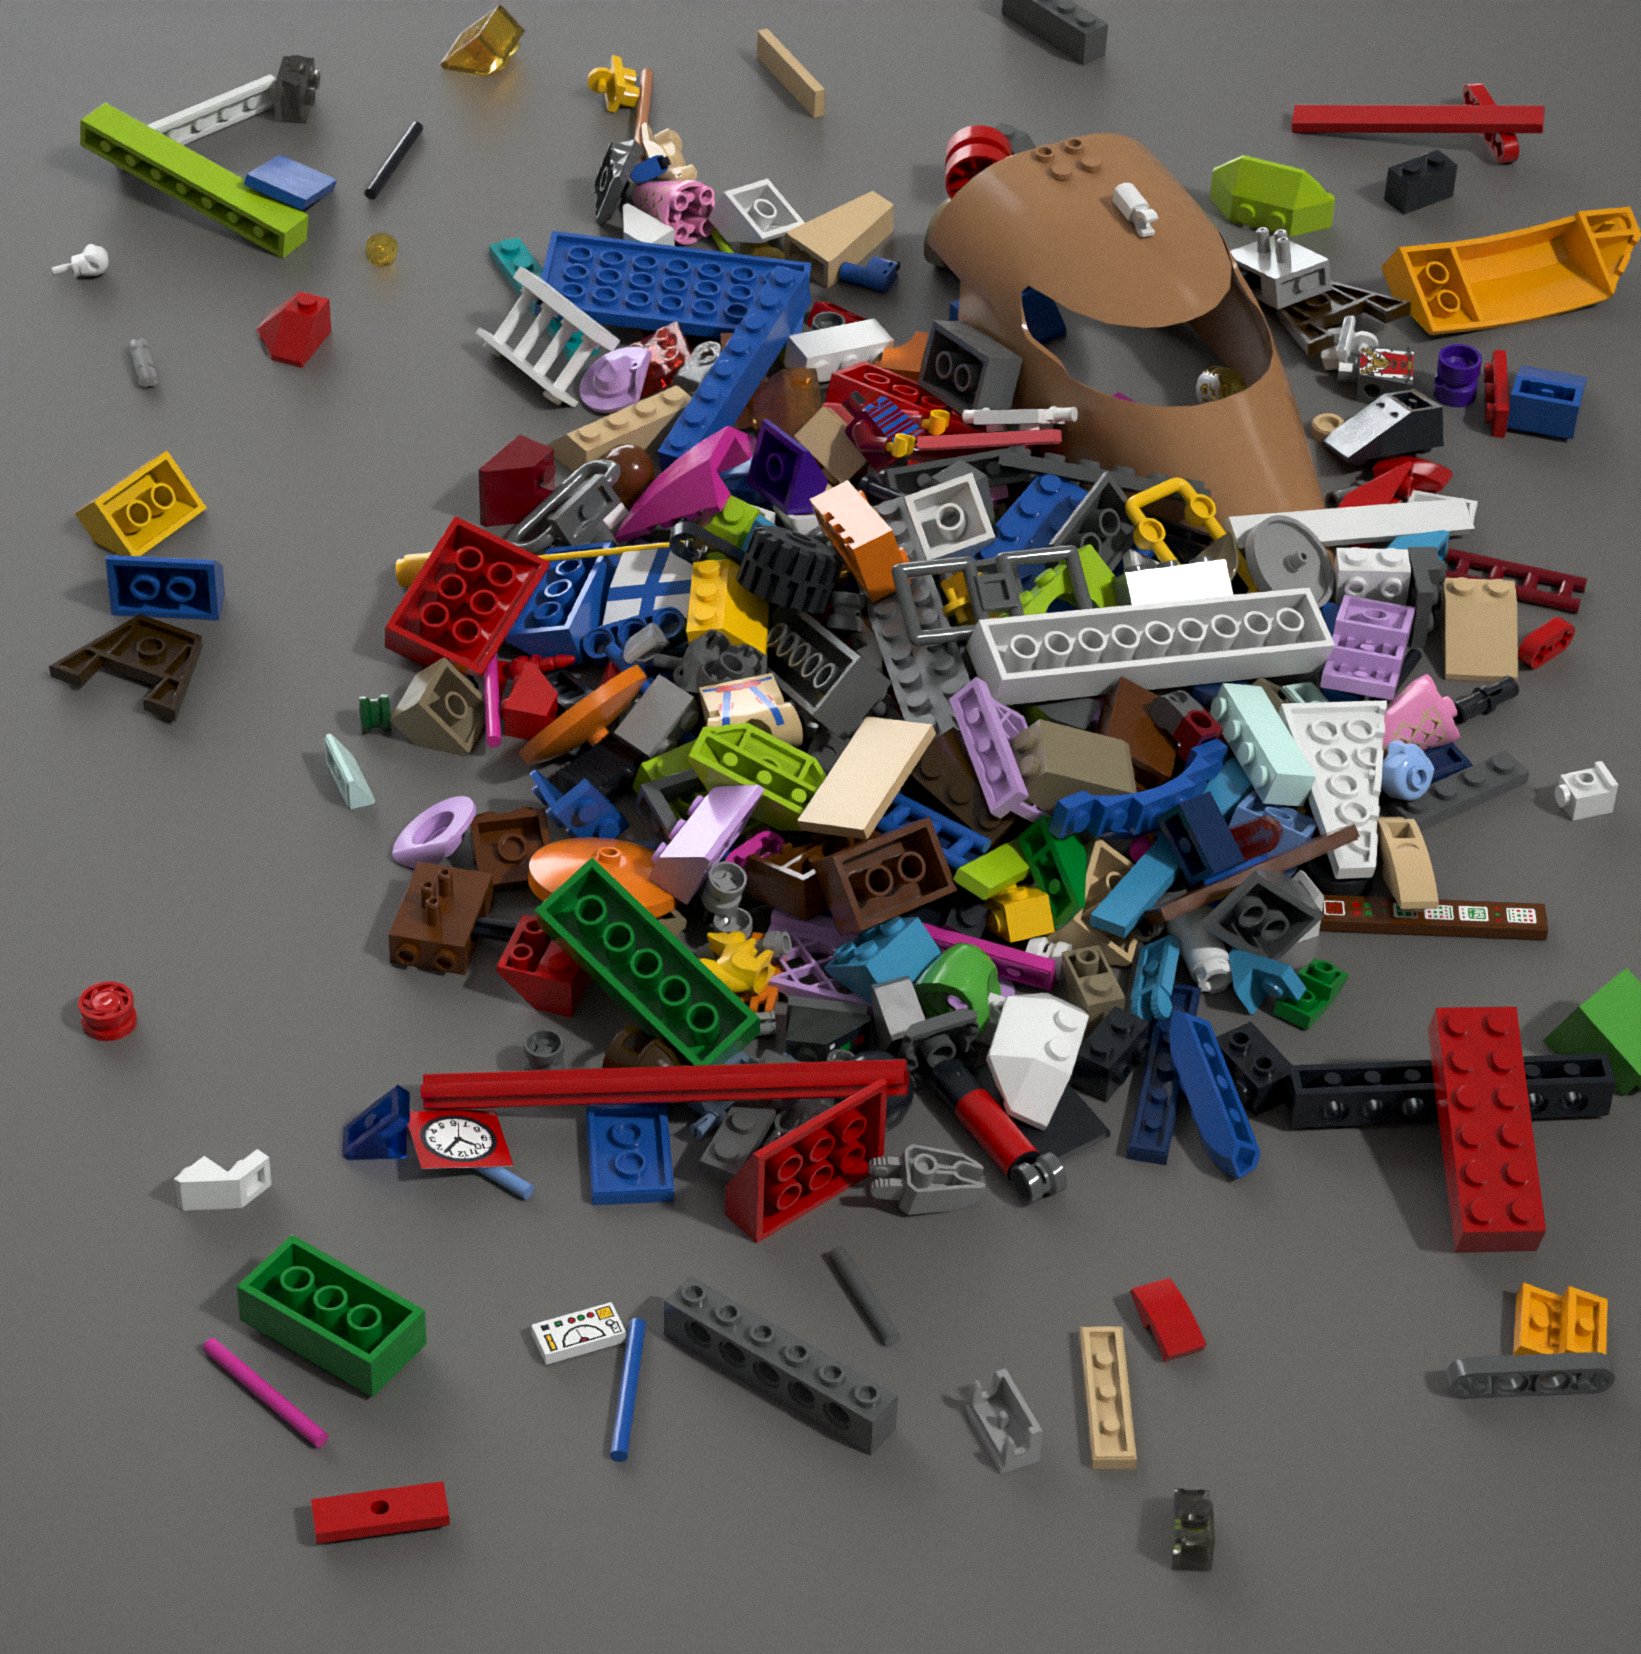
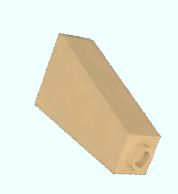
(840, 236)

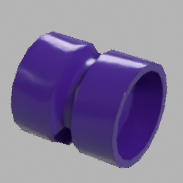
(1457, 375)

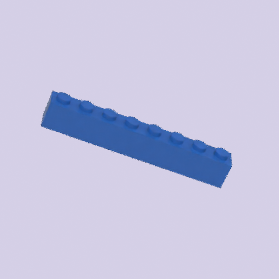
(741, 363)

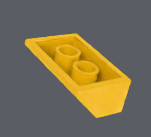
(142, 508)
(726, 606)

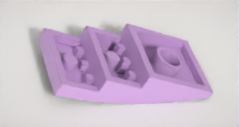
(1368, 647)

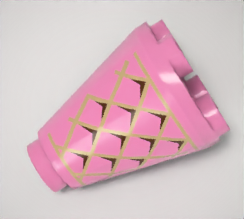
(680, 206)
(1420, 717)

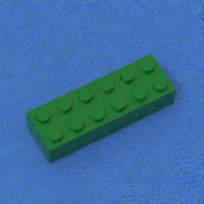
(646, 968)

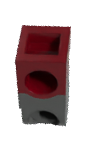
(1184, 721)

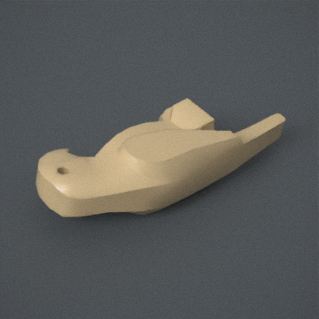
(668, 144)

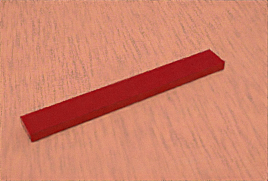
(1418, 119)

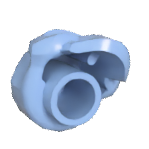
(1406, 771)

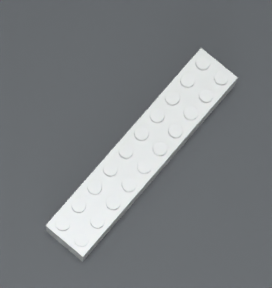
(1150, 645)

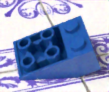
(1546, 402)

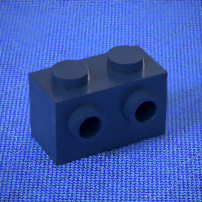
(1201, 839)

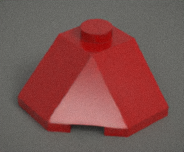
(296, 328)

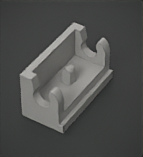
(1004, 1423)

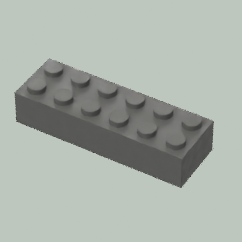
(822, 672)

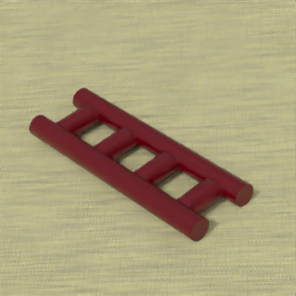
(1531, 574)

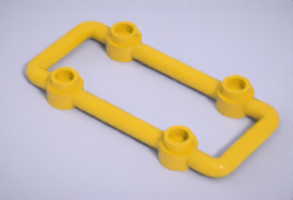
(1198, 512)

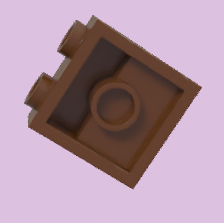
(506, 844)

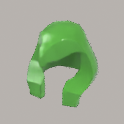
(964, 973)

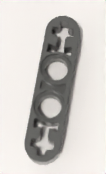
(1591, 1375)

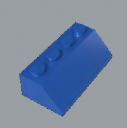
(566, 604)

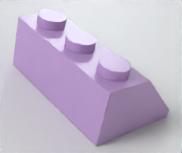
(703, 839)

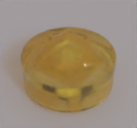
(381, 249)

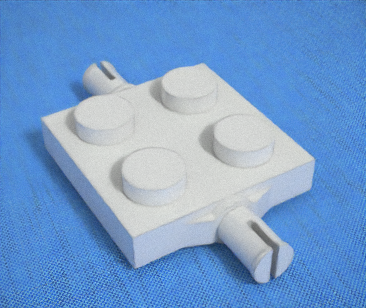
(1019, 419)

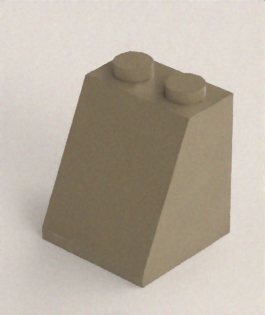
(1067, 760)

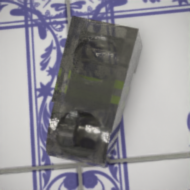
(1192, 1530)

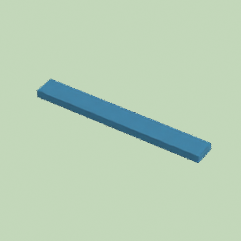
(1159, 866)

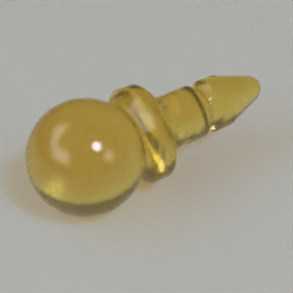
(761, 250)

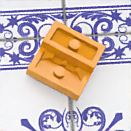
(1559, 1323)

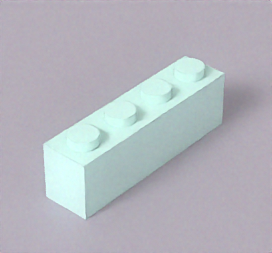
(1262, 744)

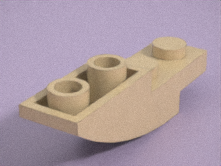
(1406, 864)

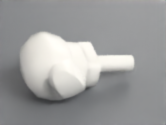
(90, 263)

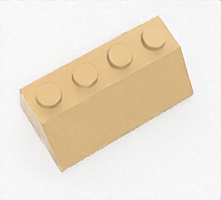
(639, 424)

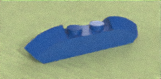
(1212, 1095)

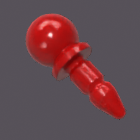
(545, 664)

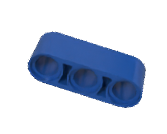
(622, 630)

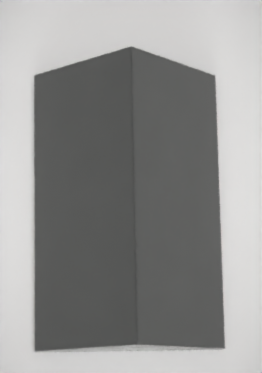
(1099, 522)

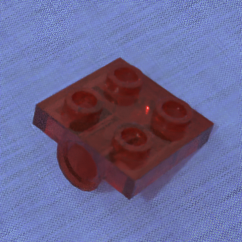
(668, 356)

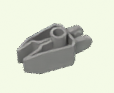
(927, 1180)

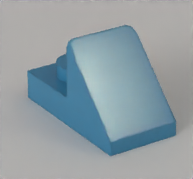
(1258, 976)

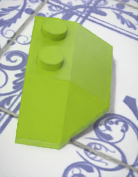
(1271, 196)
(753, 757)

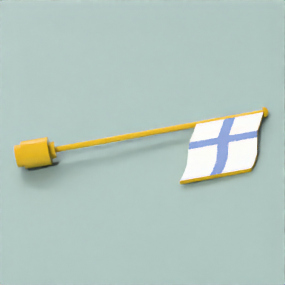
(643, 581)

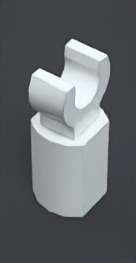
(1135, 208)

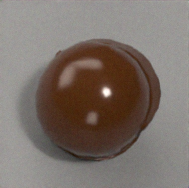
(636, 471)

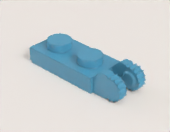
(1155, 979)

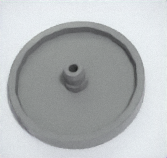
(1288, 556)

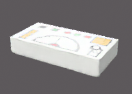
(578, 1333)

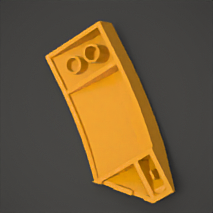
(1514, 273)

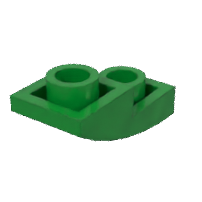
(1322, 985)

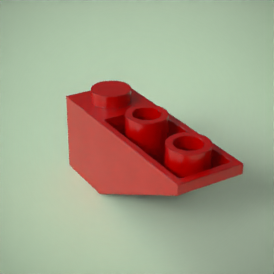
(1385, 489)

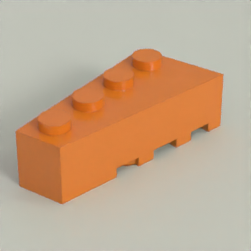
(859, 538)

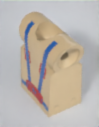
(755, 702)

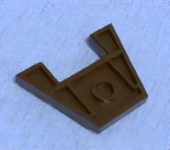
(1311, 316)
(143, 651)

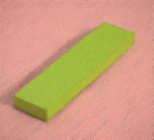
(994, 871)

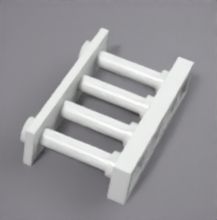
(573, 321)

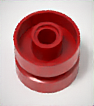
(972, 152)

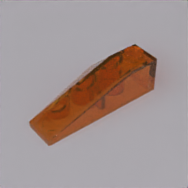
(787, 401)

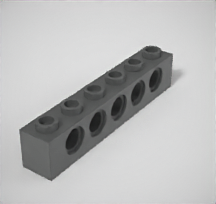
(780, 1365)

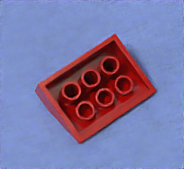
(464, 599)
(808, 1164)

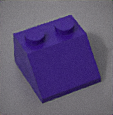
(784, 471)

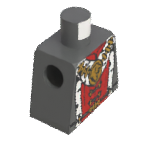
(1379, 372)

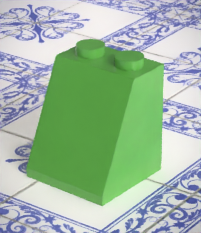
(1609, 1025)

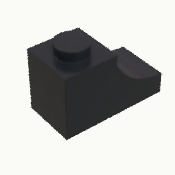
(954, 914)

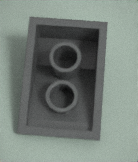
(1264, 915)

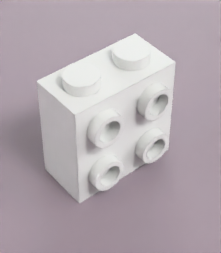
(1371, 574)

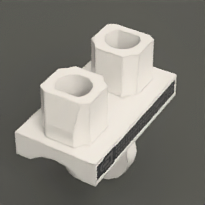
(1346, 344)

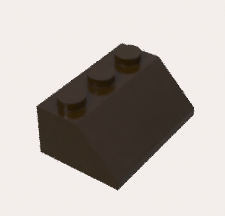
(951, 787)

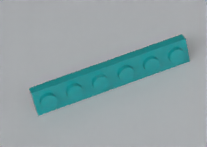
(511, 255)

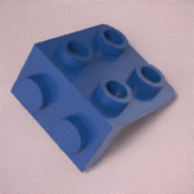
(581, 809)

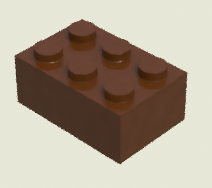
(884, 876)

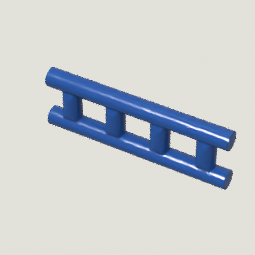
(965, 837)

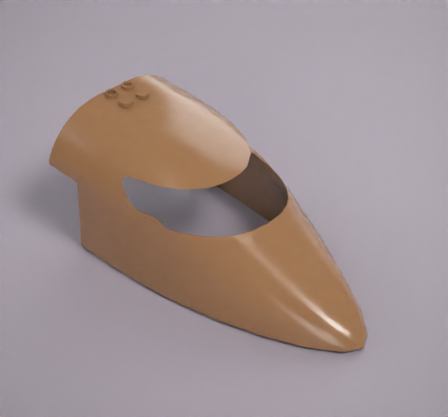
(1054, 227)

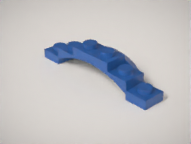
(1136, 813)

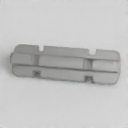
(143, 363)

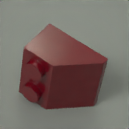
(515, 481)

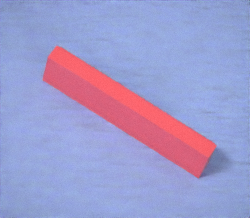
(989, 440)

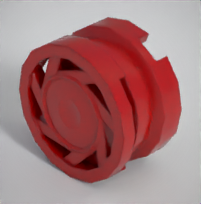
(109, 1011)

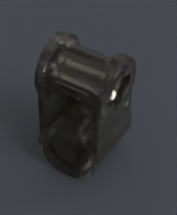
(696, 367)

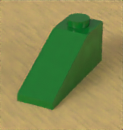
(1056, 868)

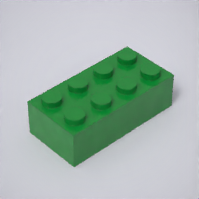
(332, 1315)

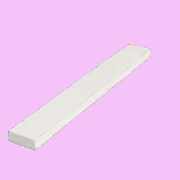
(1367, 523)

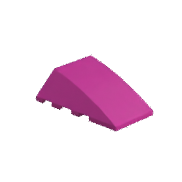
(689, 484)

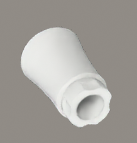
(1202, 951)

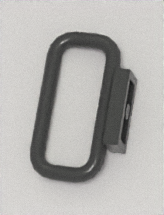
(576, 515)

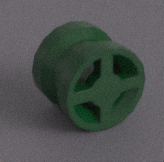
(374, 713)

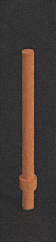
(643, 107)

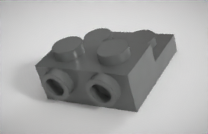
(1424, 591)

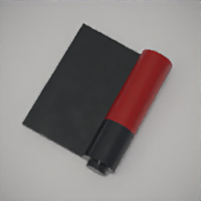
(1005, 1139)

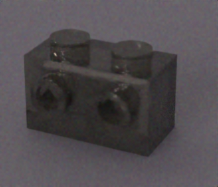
(295, 89)

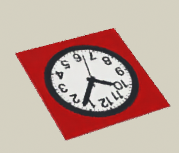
(458, 1139)

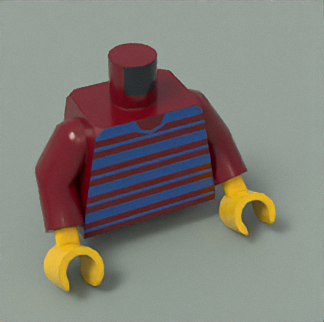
(885, 431)

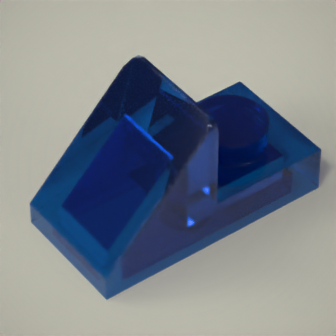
(379, 1129)

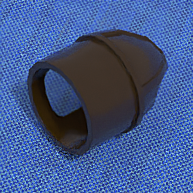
(646, 1051)

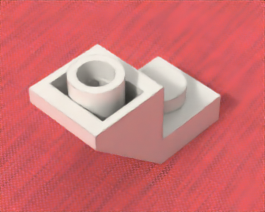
(211, 1187)

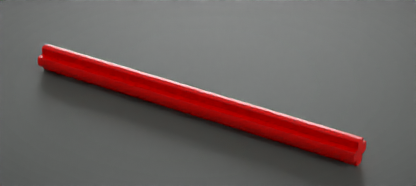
(660, 1084)

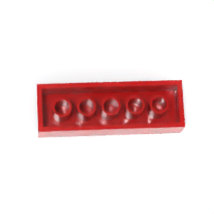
(905, 393)
(1486, 1129)

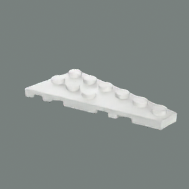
(1347, 757)

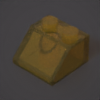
(485, 44)

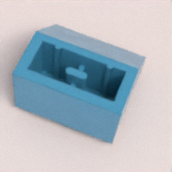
(883, 954)

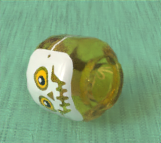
(1218, 383)

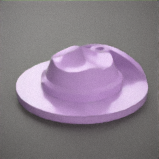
(615, 380)
(434, 832)

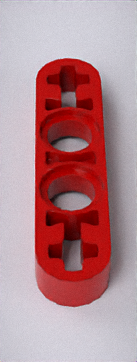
(1502, 145)

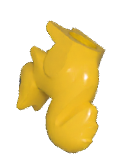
(738, 962)

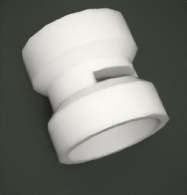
(1040, 946)

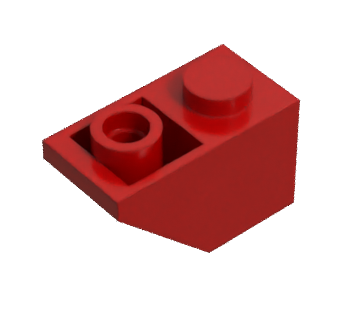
(530, 704)

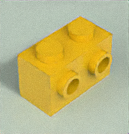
(1019, 913)

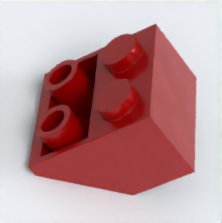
(542, 970)

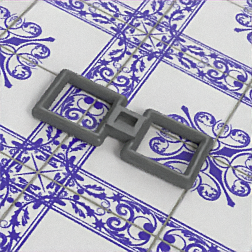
(986, 592)

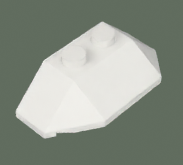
(1035, 1054)

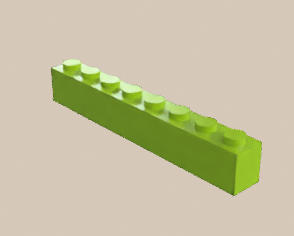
(193, 180)

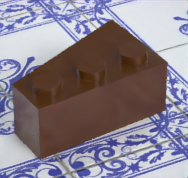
(789, 878)

